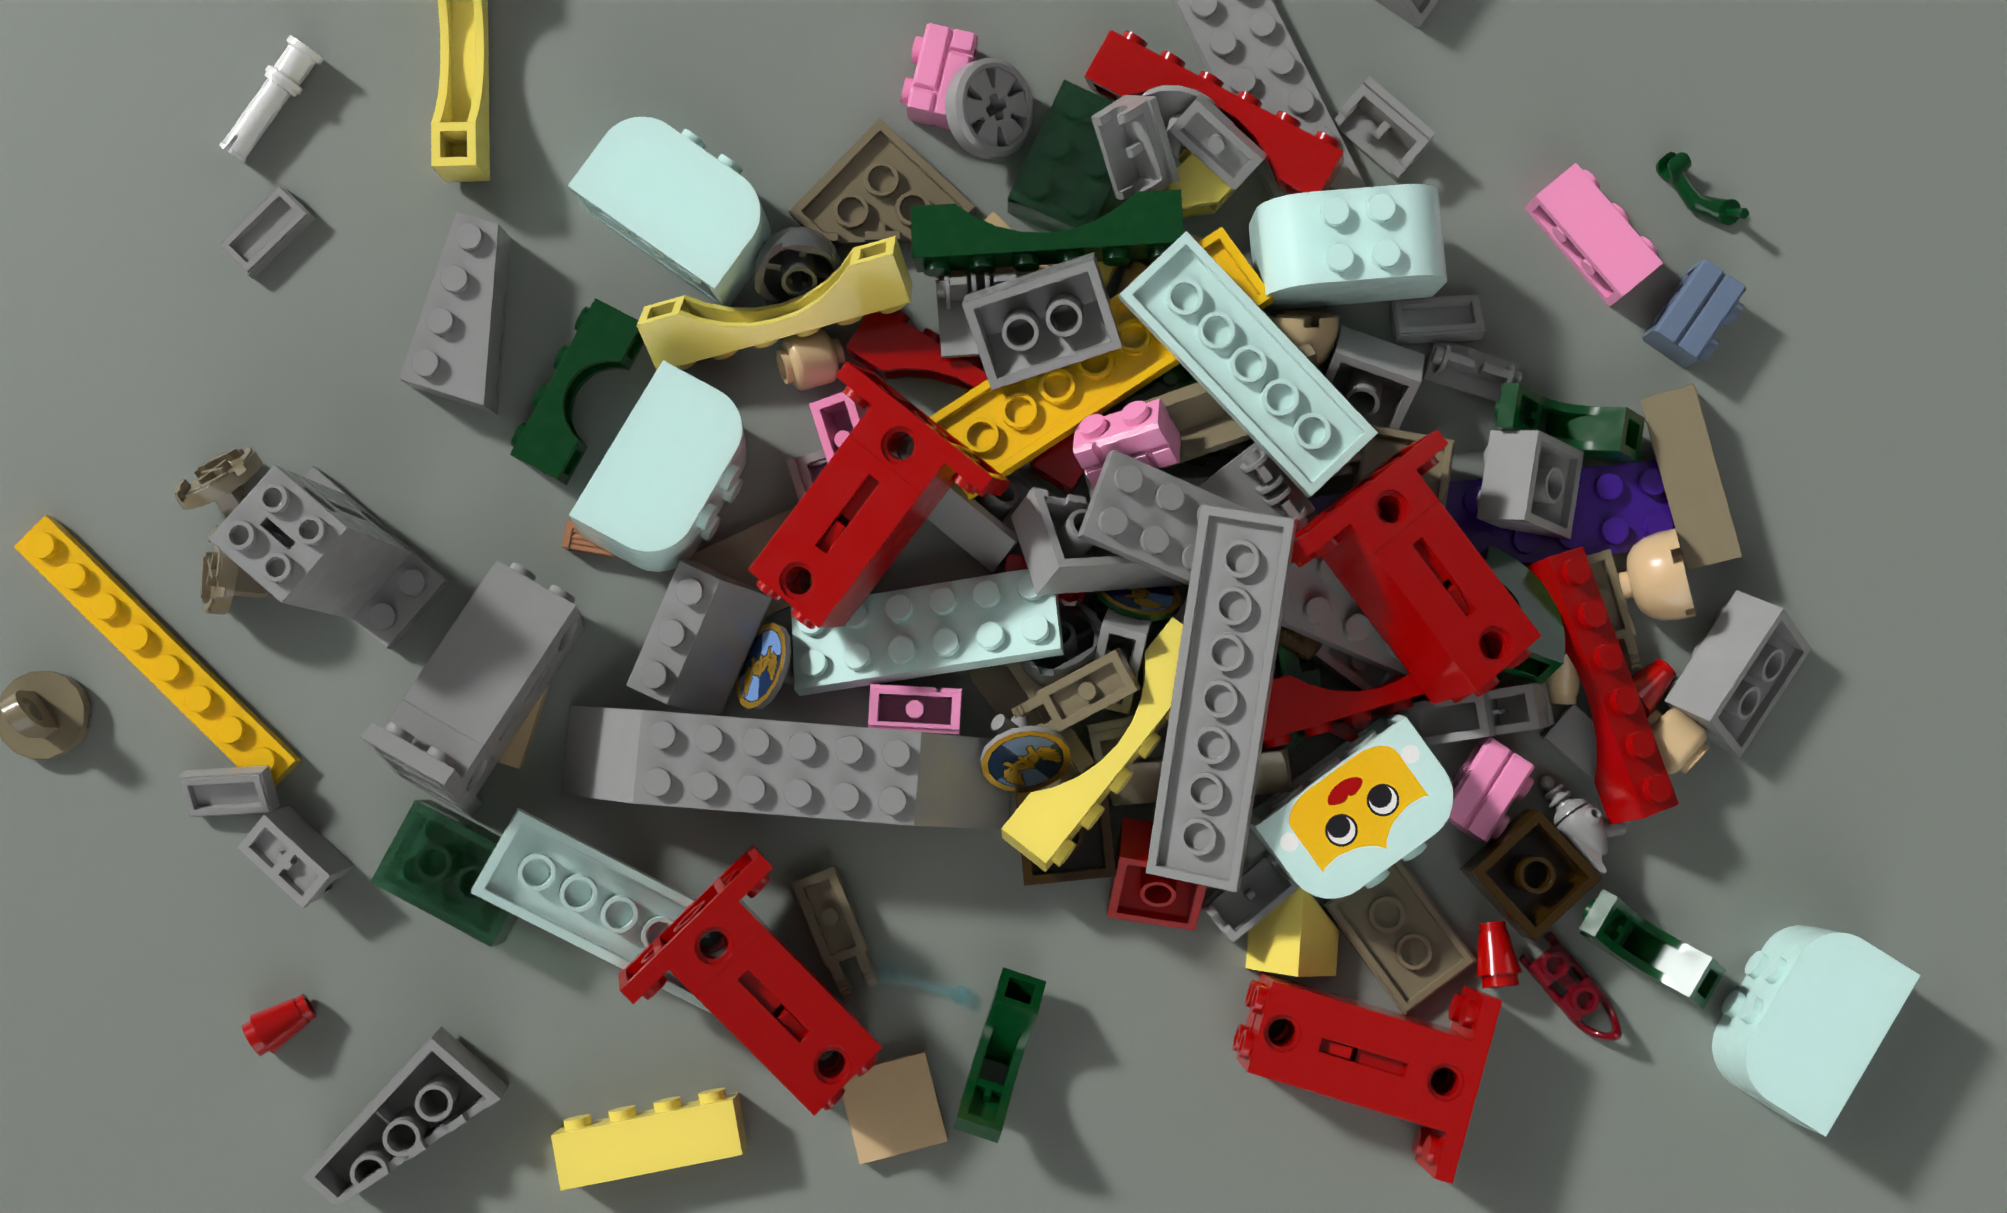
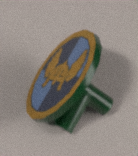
(1139, 603)

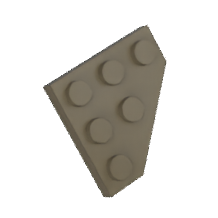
(872, 191)

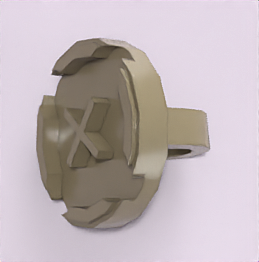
(220, 481)
(223, 579)
(44, 715)

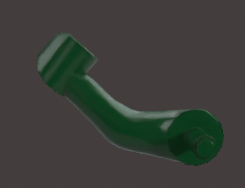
(1672, 170)

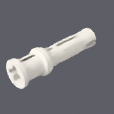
(282, 82)

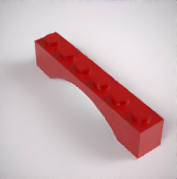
(1295, 156)
(899, 350)
(1311, 708)
(1629, 764)

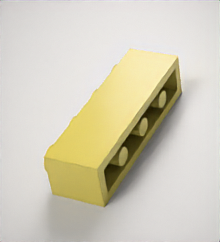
(650, 1139)

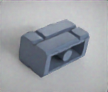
(1695, 314)

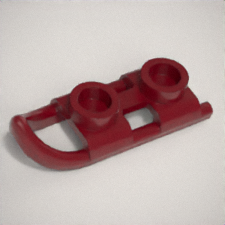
(1581, 997)

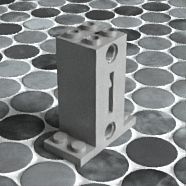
(328, 554)
(479, 686)

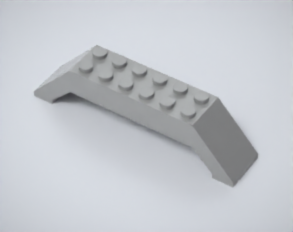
(780, 768)

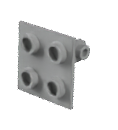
(954, 329)
(1259, 486)

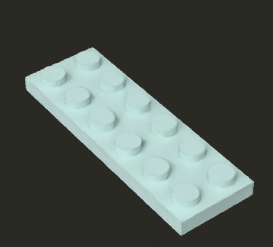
(1247, 364)
(929, 633)
(582, 894)

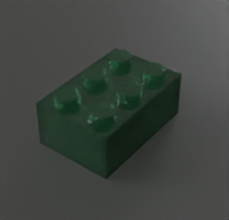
(1065, 171)
(437, 864)

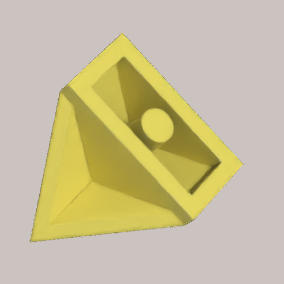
(1294, 939)

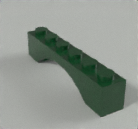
(952, 239)

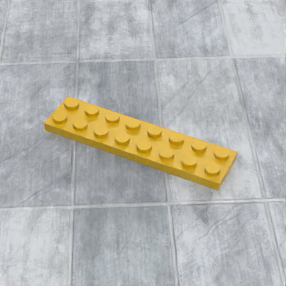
(1036, 413)

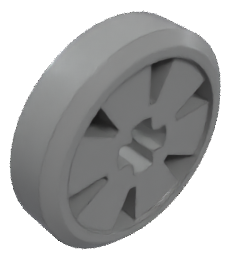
(966, 104)

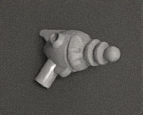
(1581, 824)

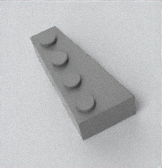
(463, 318)
(1066, 564)
(419, 1105)

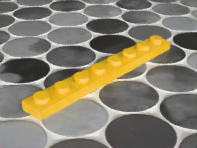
(154, 649)

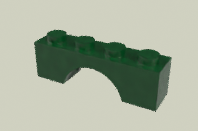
(603, 342)

